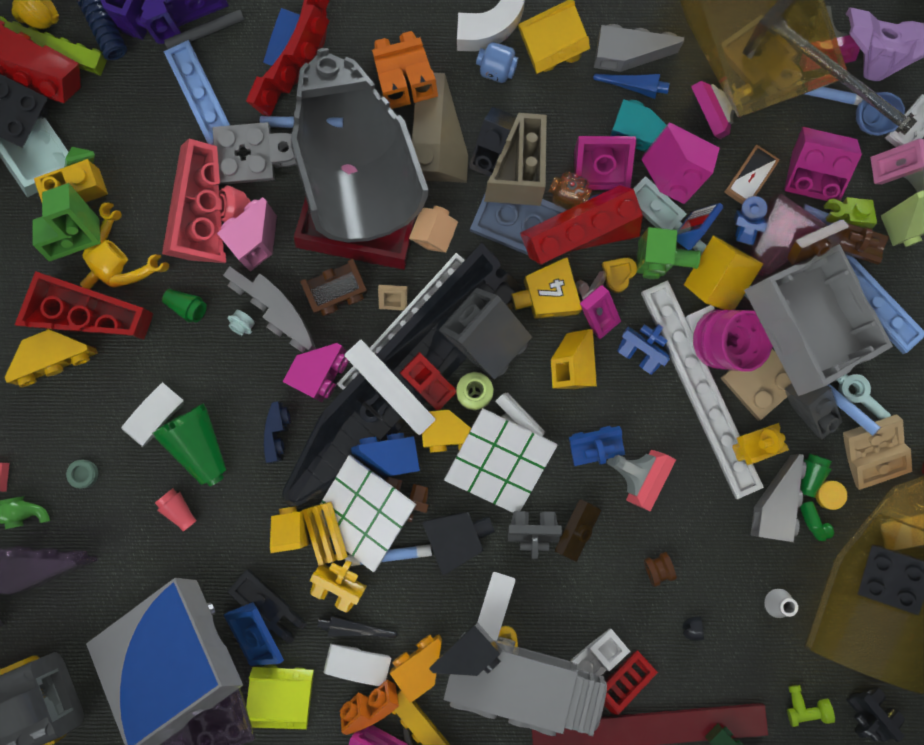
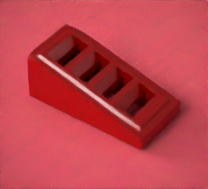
(632, 691)

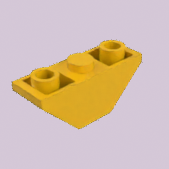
(46, 355)

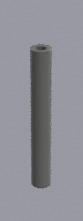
(205, 29)

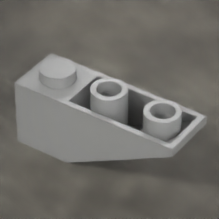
(628, 48)
(777, 508)

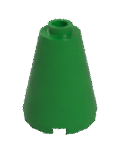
(194, 445)

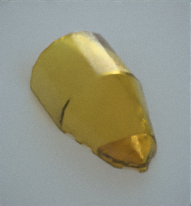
(863, 631)

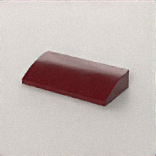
(386, 251)

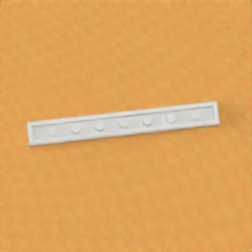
(701, 389)

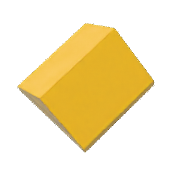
(722, 275)

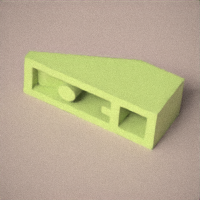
(906, 221)

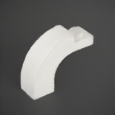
(495, 25)

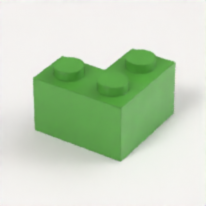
(65, 224)

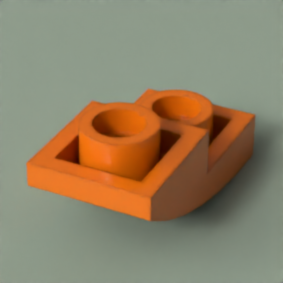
(366, 711)

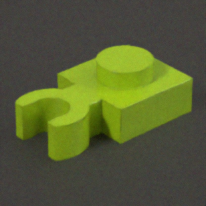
(853, 211)

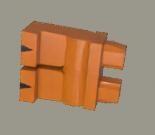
(402, 61)

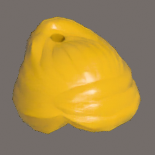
(35, 13)

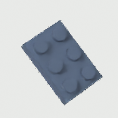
(505, 221)

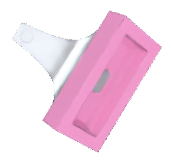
(901, 162)

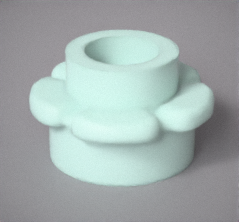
(240, 323)

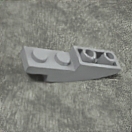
(280, 314)

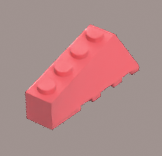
(195, 206)

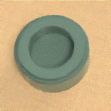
(82, 474)

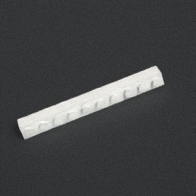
(409, 311)

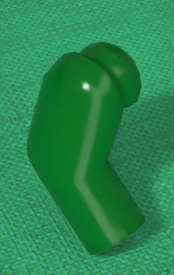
(813, 522)

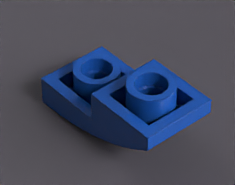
(281, 35)

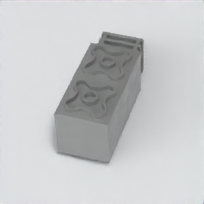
(532, 692)

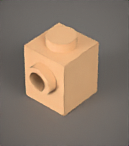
(434, 229)

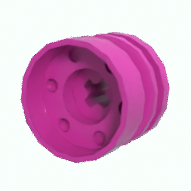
(731, 340)

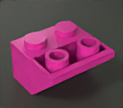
(822, 164)
(316, 371)

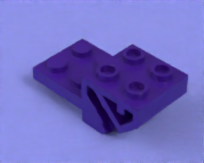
(158, 16)

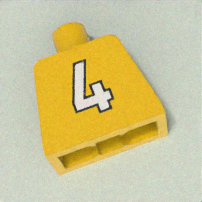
(549, 292)

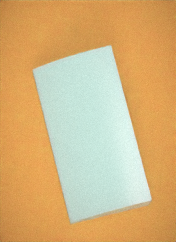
(39, 156)

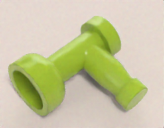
(800, 714)

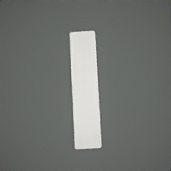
(389, 387)
(496, 604)

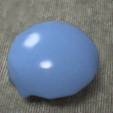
(873, 121)

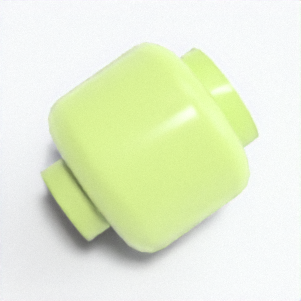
(474, 380)

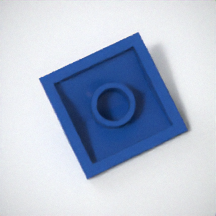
(253, 636)

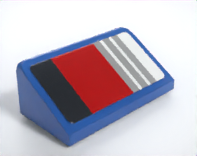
(697, 225)

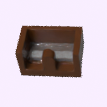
(334, 288)

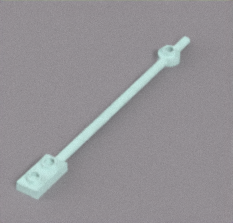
(667, 215)

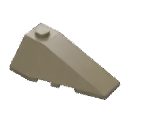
(439, 136)

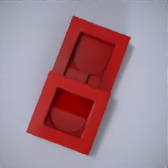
(428, 381)

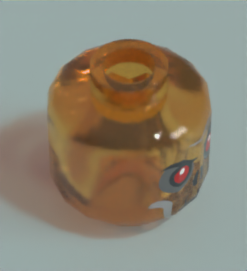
(569, 190)

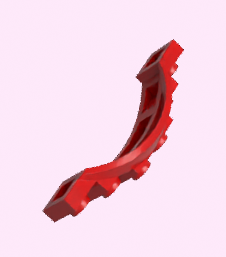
(301, 49)

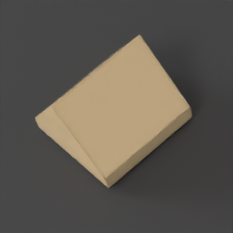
(392, 297)

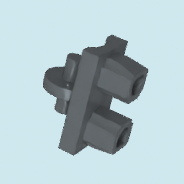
(534, 537)

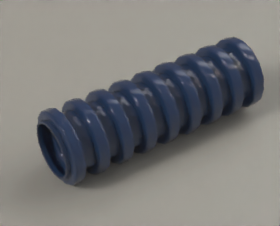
(103, 29)

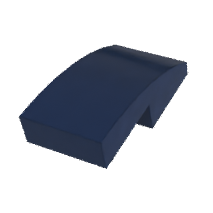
(276, 422)

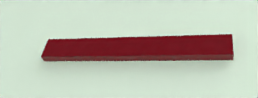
(665, 727)

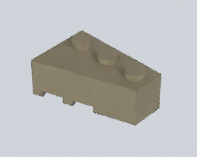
(522, 164)

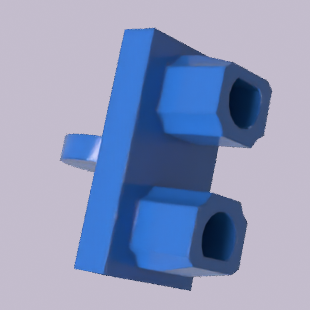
(750, 219)
(654, 355)
(596, 445)

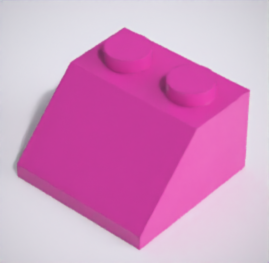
(680, 162)

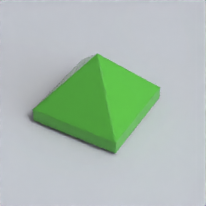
(77, 155)

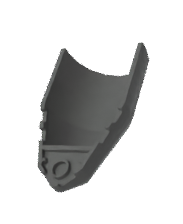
(373, 139)

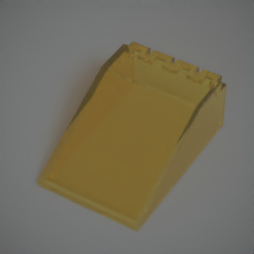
(778, 67)

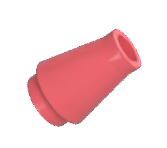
(175, 509)

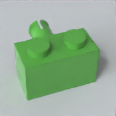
(659, 254)

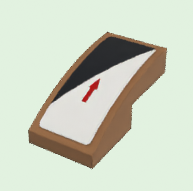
(752, 174)

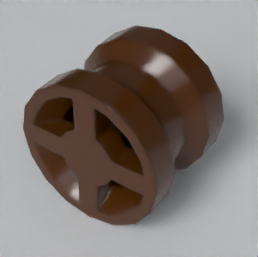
(660, 569)

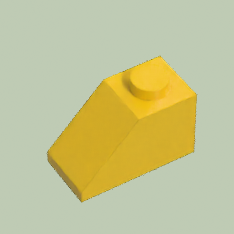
(288, 530)

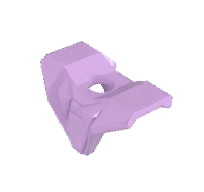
(884, 44)

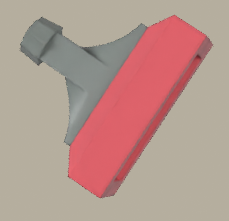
(644, 476)

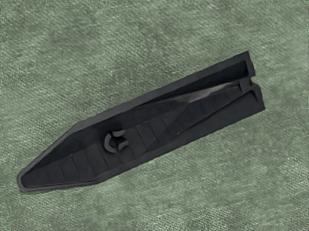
(361, 409)

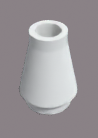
(775, 601)

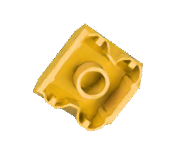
(554, 37)

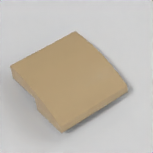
(878, 456)

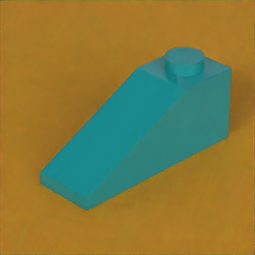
(637, 121)

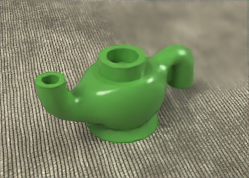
(16, 510)

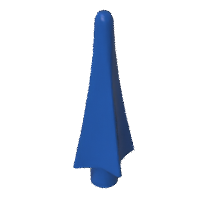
(643, 84)

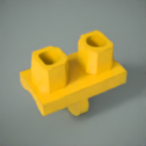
(760, 444)
(338, 581)

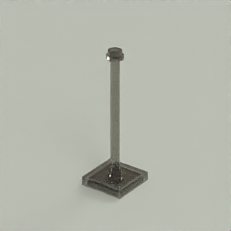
(775, 24)

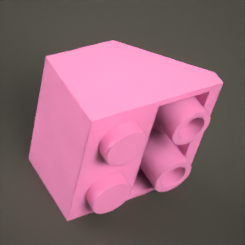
(251, 233)

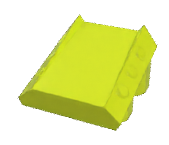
(279, 697)

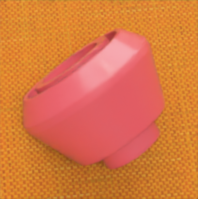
(232, 202)

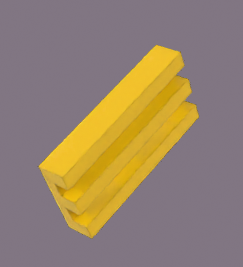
(320, 534)

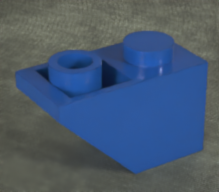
(388, 457)

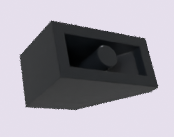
(469, 655)

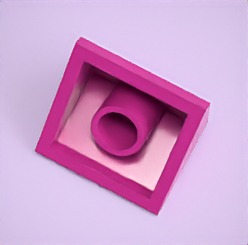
(605, 160)

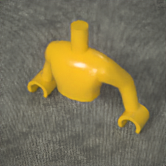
(107, 260)

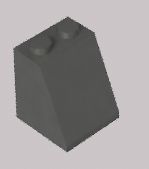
(486, 332)

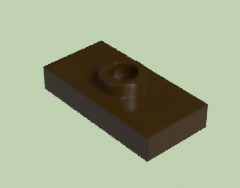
(578, 530)

